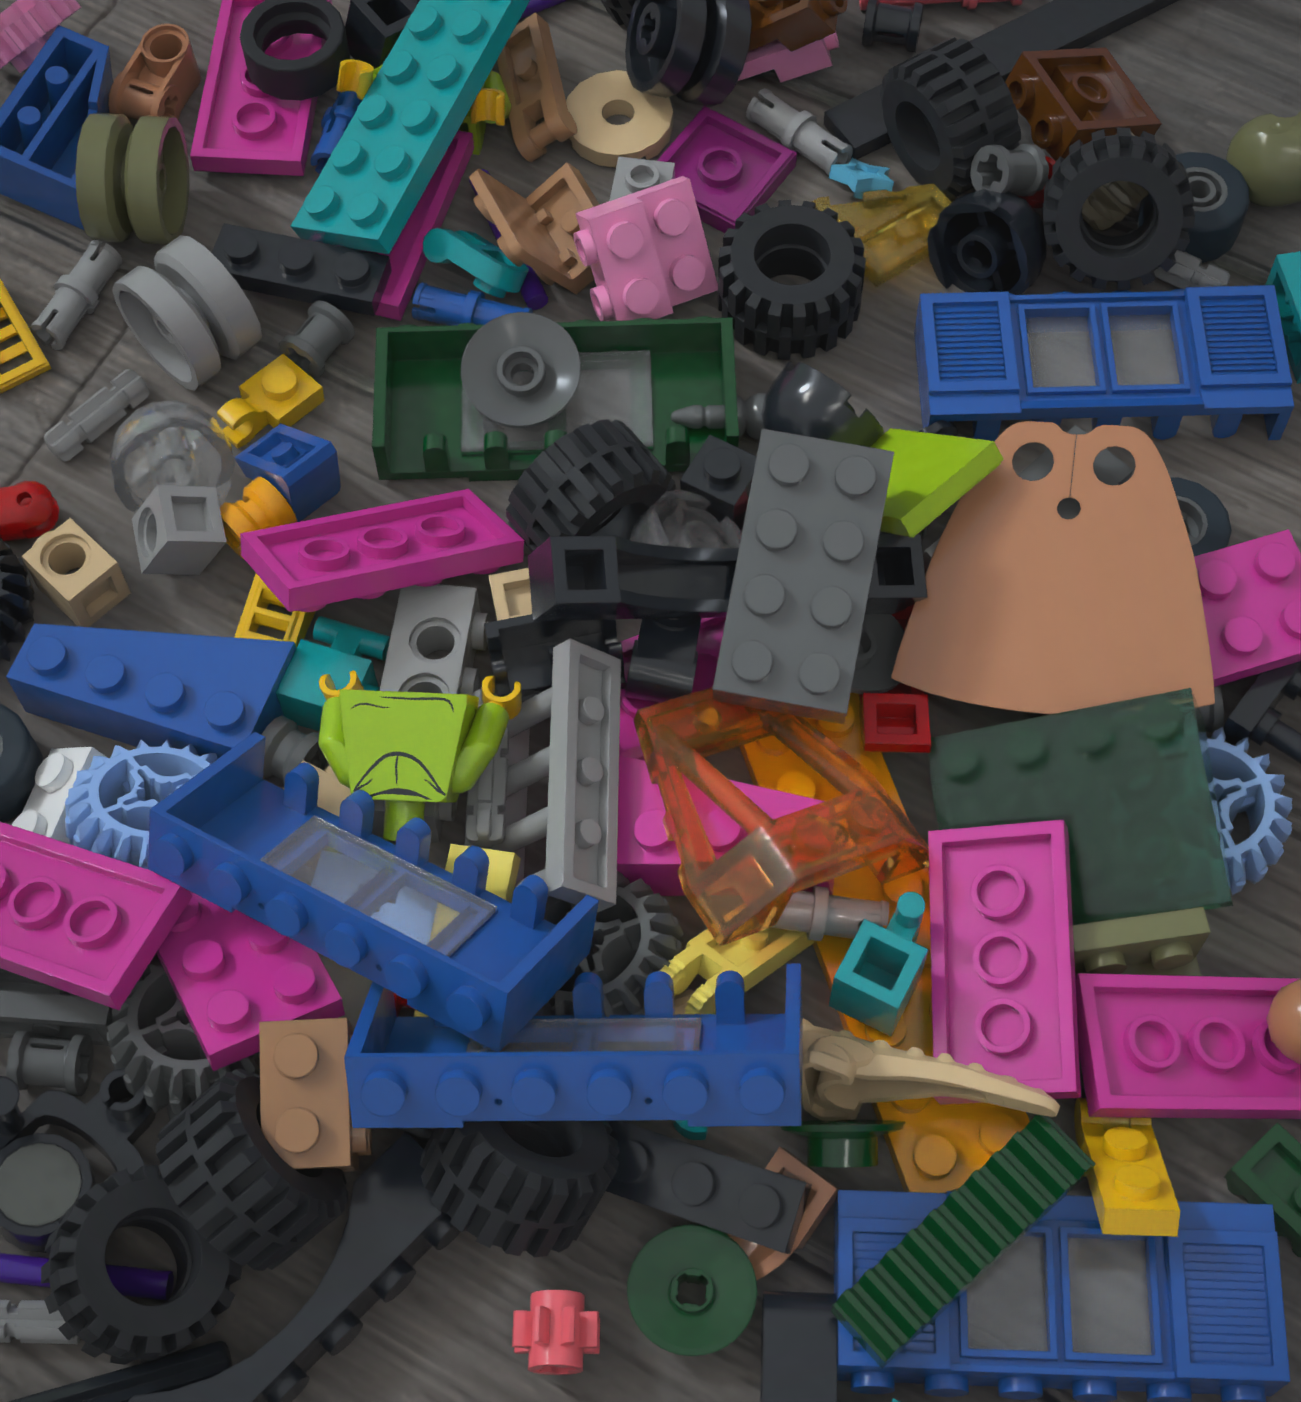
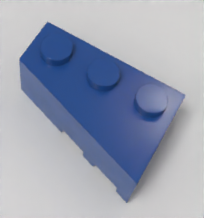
(45, 121)

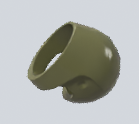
(1269, 159)

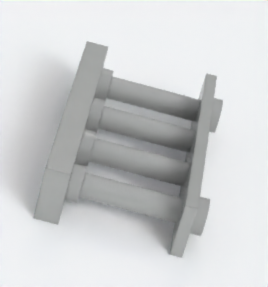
(581, 774)

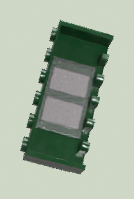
(628, 374)

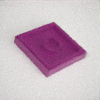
(728, 167)

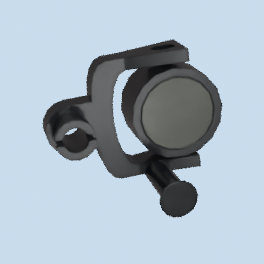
(49, 1173)

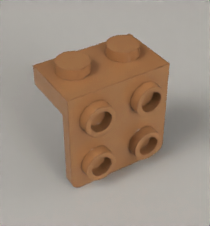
(542, 225)
(307, 1094)

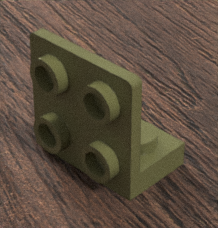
(1142, 944)

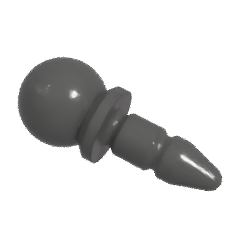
(712, 416)

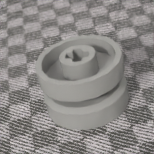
(187, 312)

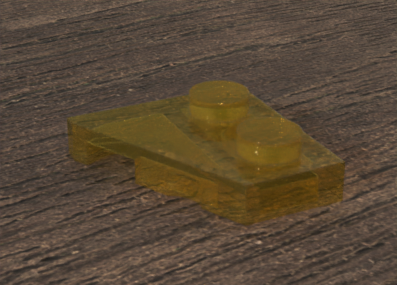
(892, 226)

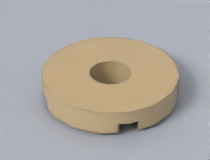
(612, 95)

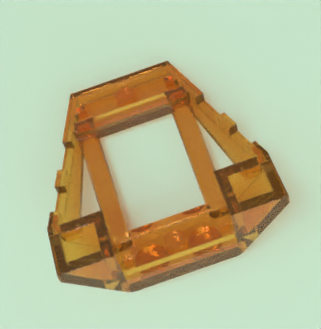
(781, 855)

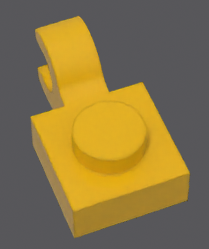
(271, 397)

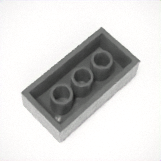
(802, 576)

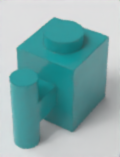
(299, 688)
(882, 968)

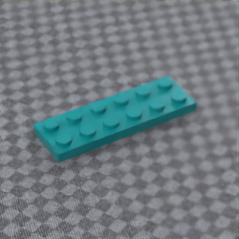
(406, 123)

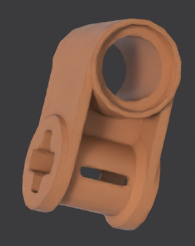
(157, 76)

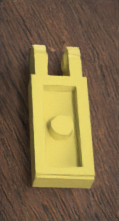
(750, 956)

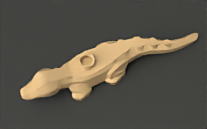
(850, 1071)

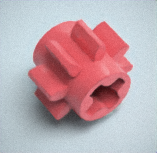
(556, 1332)

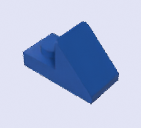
(297, 465)

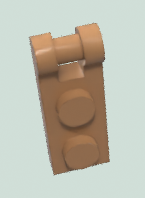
(534, 89)

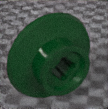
(843, 1141)
(693, 1256)

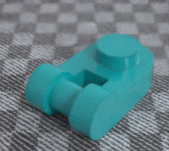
(478, 256)

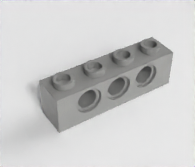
(428, 622)

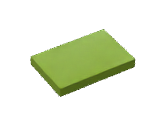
(930, 475)

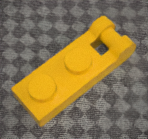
(1128, 1175)

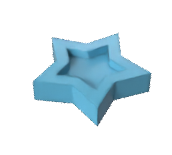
(861, 177)

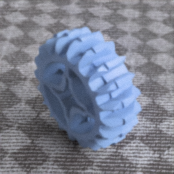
(1246, 787)
(113, 797)

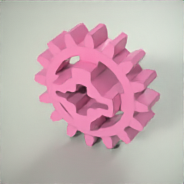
(28, 26)

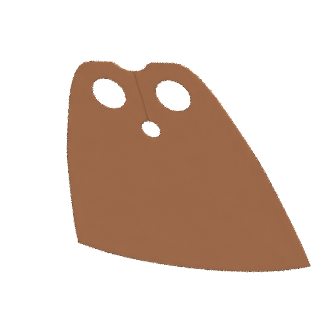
(1055, 607)

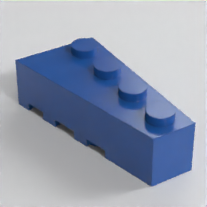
(152, 684)

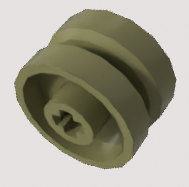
(132, 178)

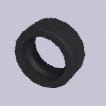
(299, 77)

